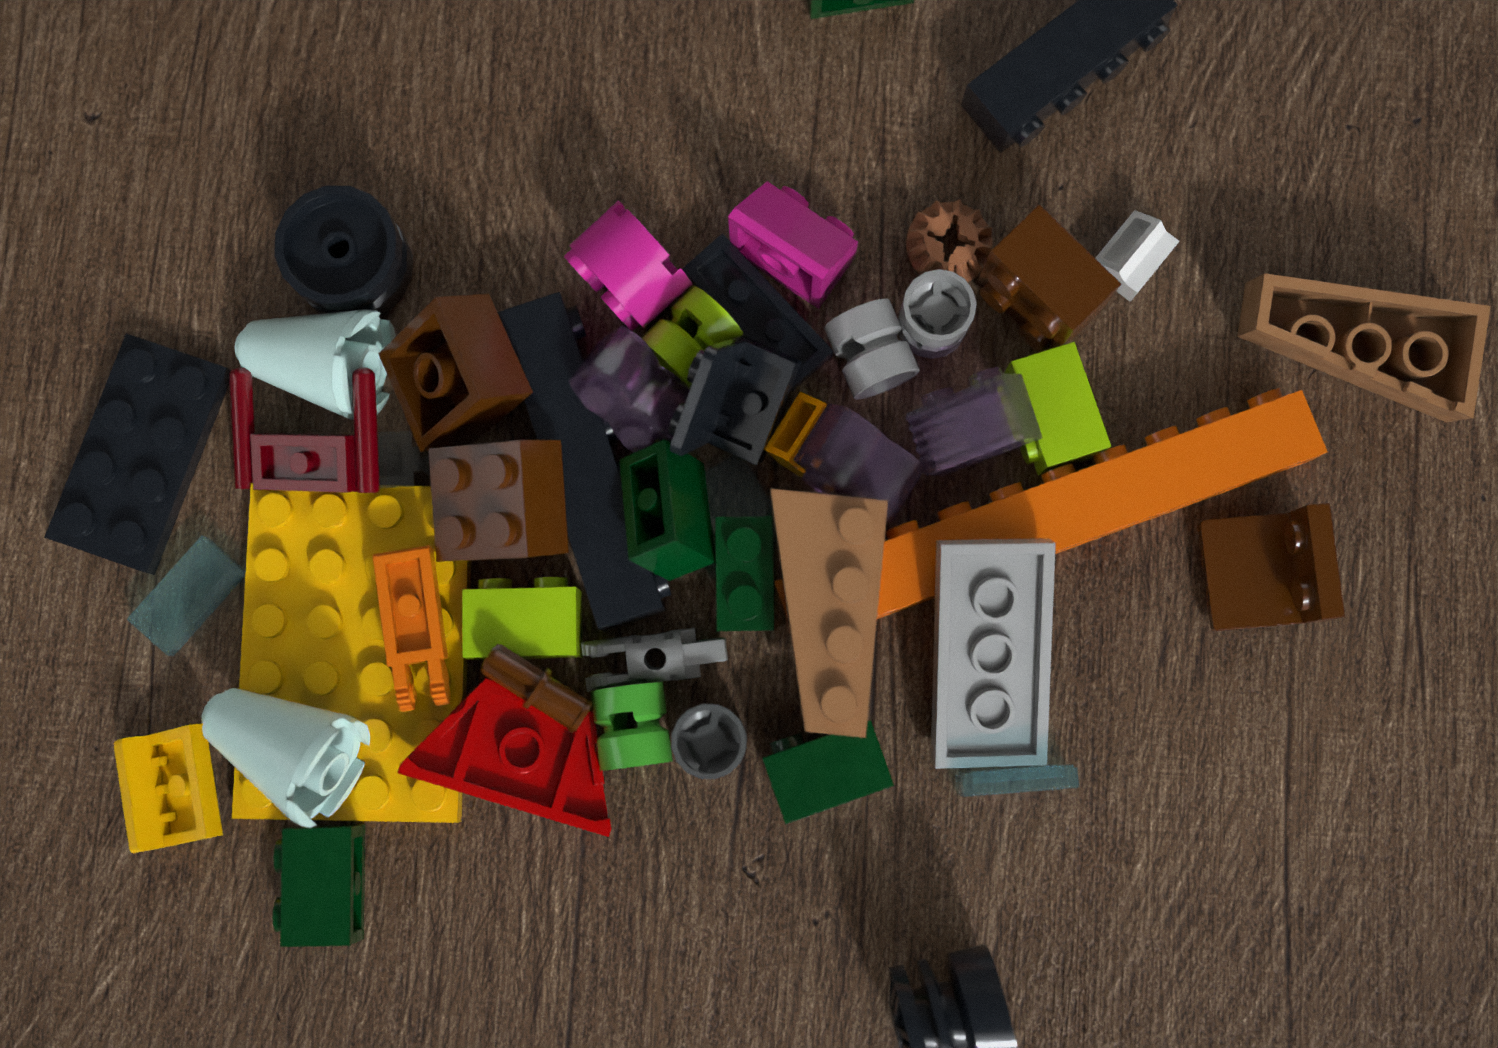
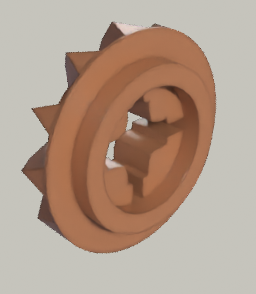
(928, 254)

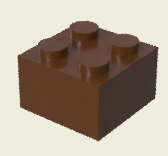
(1045, 281)
(454, 371)
(498, 500)

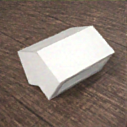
(1136, 252)

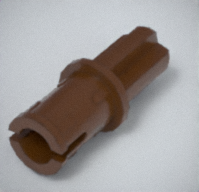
(536, 687)

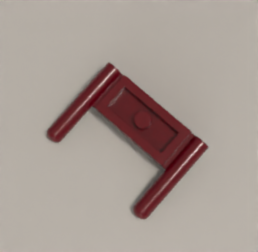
(303, 459)

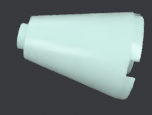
(317, 355)
(288, 750)

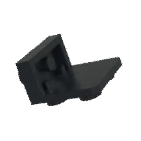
(734, 398)

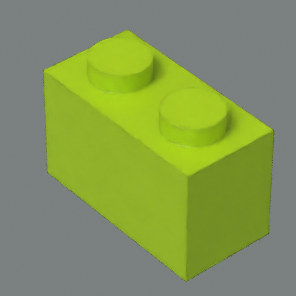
(1062, 407)
(527, 621)

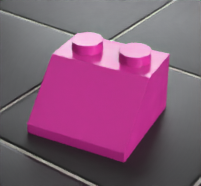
(792, 241)

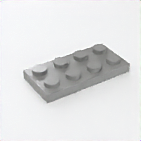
(992, 652)

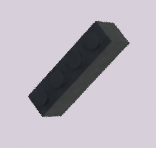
(1060, 63)

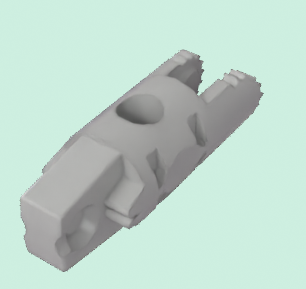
(682, 654)

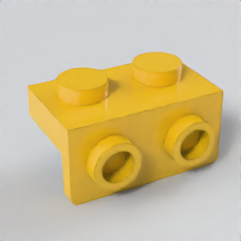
(167, 788)

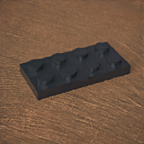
(139, 454)

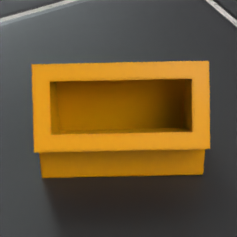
(794, 430)

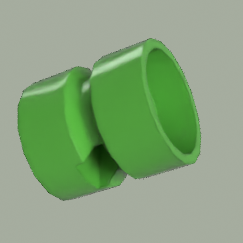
(631, 747)

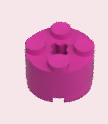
(630, 264)

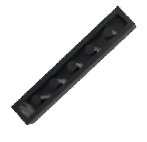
(549, 352)

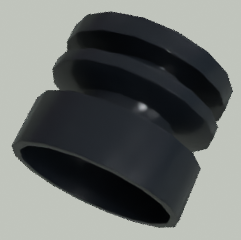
(953, 1013)

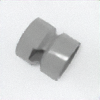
(936, 313)
(871, 347)

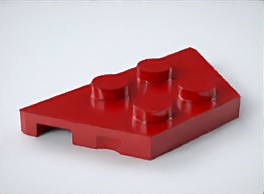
(515, 759)

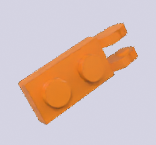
(412, 621)

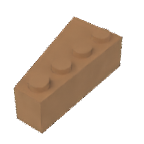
(1381, 340)
(831, 590)

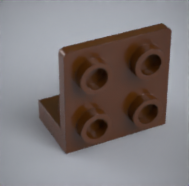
(1271, 569)

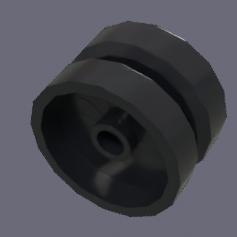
(343, 251)

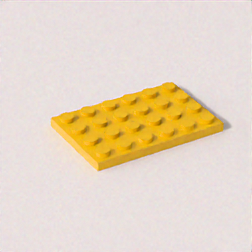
(320, 641)

